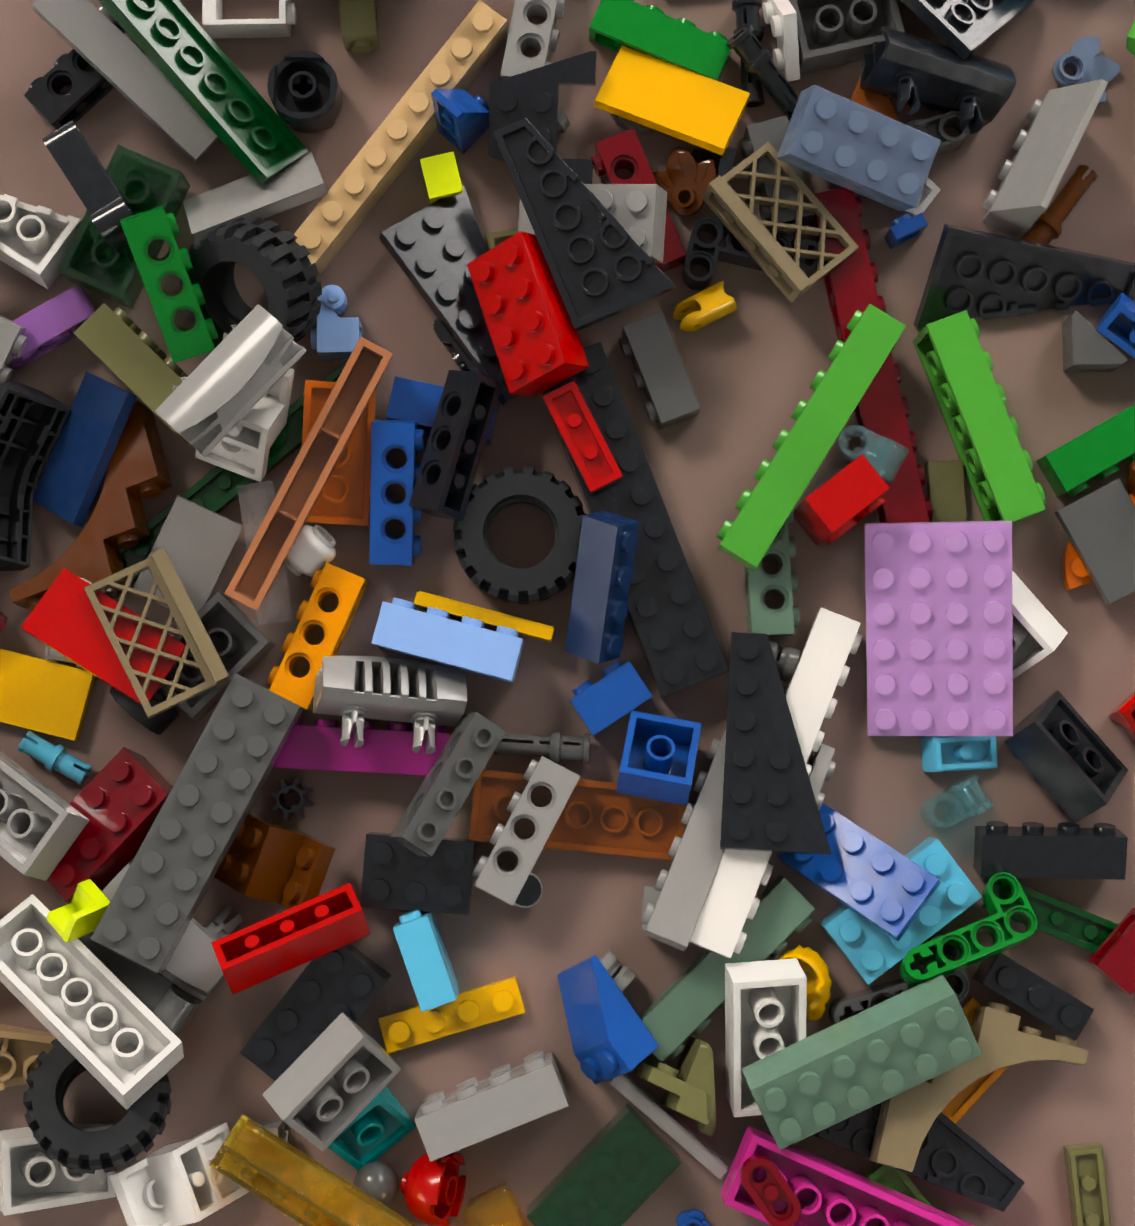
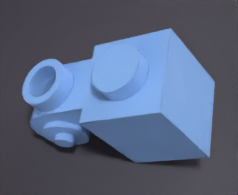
(334, 335)

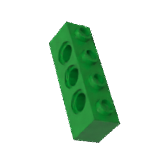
(181, 341)

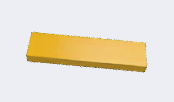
(489, 617)

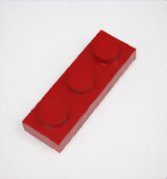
(582, 437)

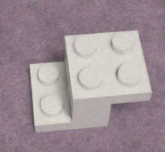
(249, 441)
(176, 1183)

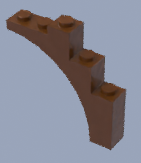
(118, 519)

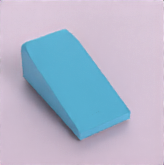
(958, 753)

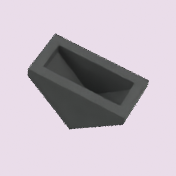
(1087, 348)

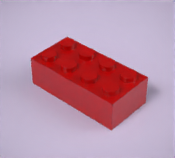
(526, 316)

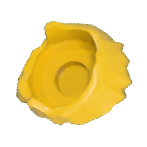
(817, 979)

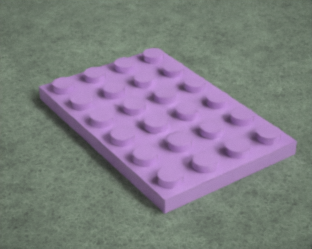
(939, 628)

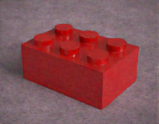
(841, 502)

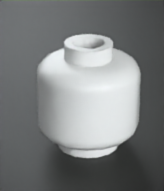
(311, 551)

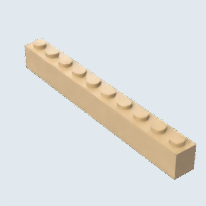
(399, 136)

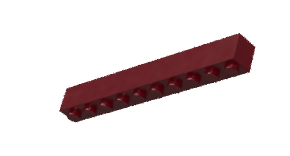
(881, 408)

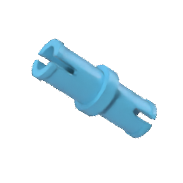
(55, 758)

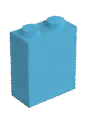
(426, 959)

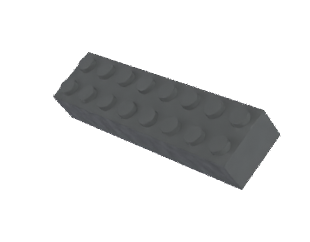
(197, 824)

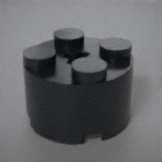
(287, 89)

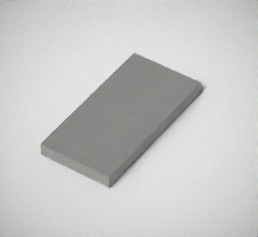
(247, 198)

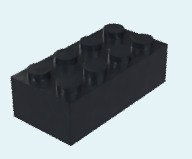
(326, 988)

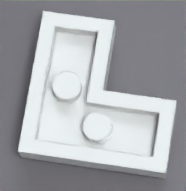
(783, 24)

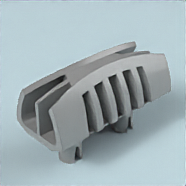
(230, 380)
(390, 691)
(194, 959)

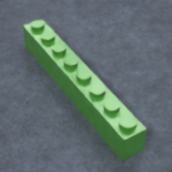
(811, 436)

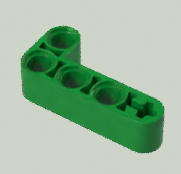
(965, 939)

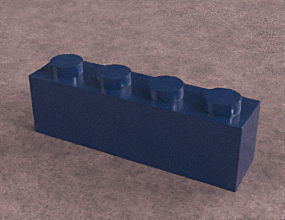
(601, 586)

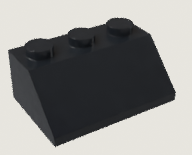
(1067, 757)

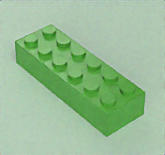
(978, 419)

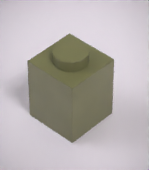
(359, 25)

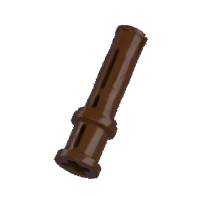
(1049, 223)

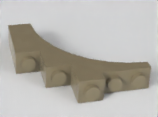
(909, 1115)

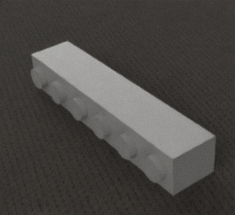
(128, 70)
(694, 862)

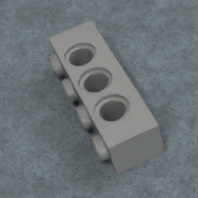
(526, 35)
(508, 883)

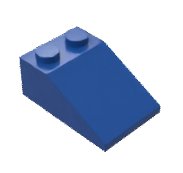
(601, 1022)

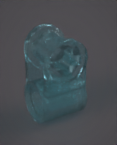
(881, 452)
(962, 801)

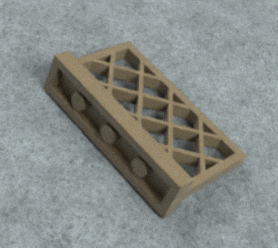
(762, 244)
(186, 618)

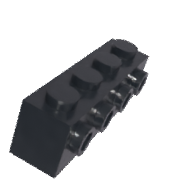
(1050, 851)

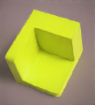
(441, 176)
(81, 914)

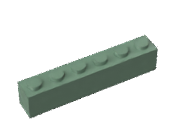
(701, 986)

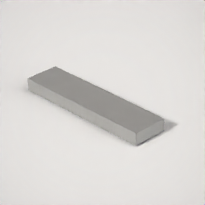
(670, 1124)

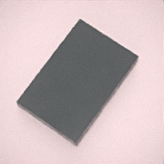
(1104, 538)

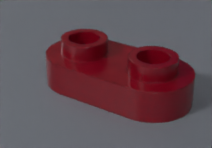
(769, 1190)

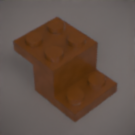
(275, 863)

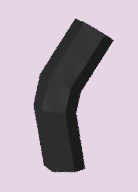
(27, 435)

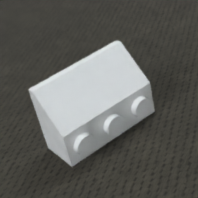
(1034, 628)

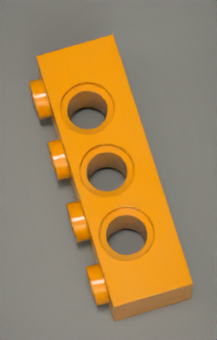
(335, 625)

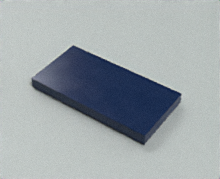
(84, 449)

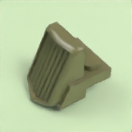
(689, 1086)

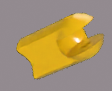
(704, 308)

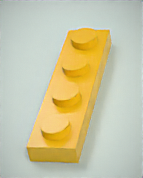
(469, 1011)

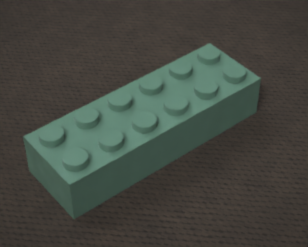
(861, 1061)

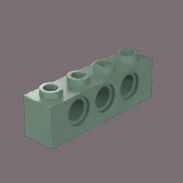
(758, 582)

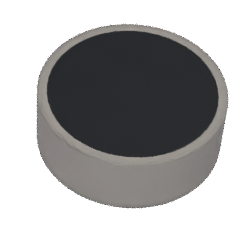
(531, 892)

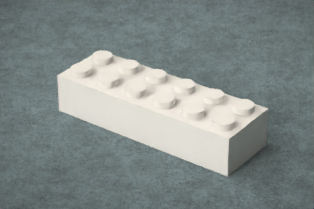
(84, 1005)

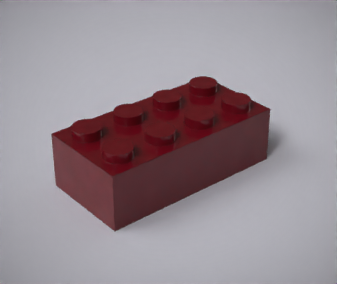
(120, 812)

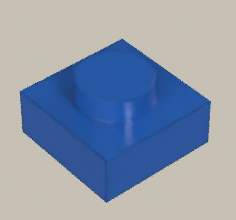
(905, 229)

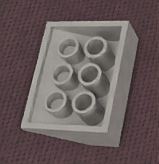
(1041, 157)

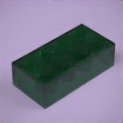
(90, 258)
(607, 1176)

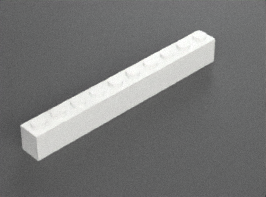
(809, 702)

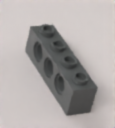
(448, 784)

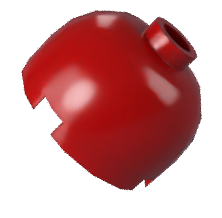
(434, 1189)

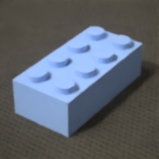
(447, 641)

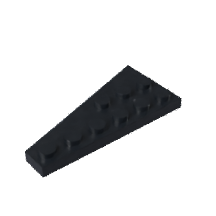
(765, 777)

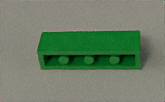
(659, 36)
(1091, 454)

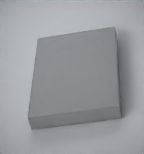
(197, 546)

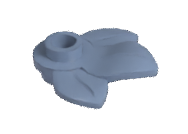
(1085, 64)

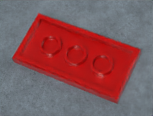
(72, 628)

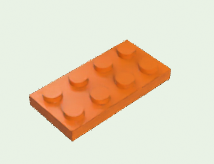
(347, 491)

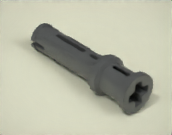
(555, 747)

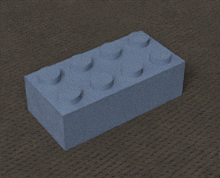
(858, 148)

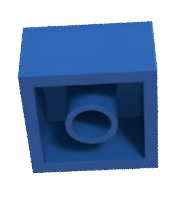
(659, 758)

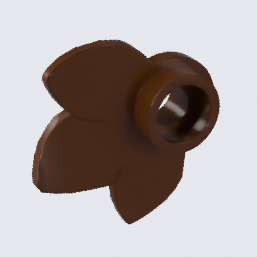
(685, 176)

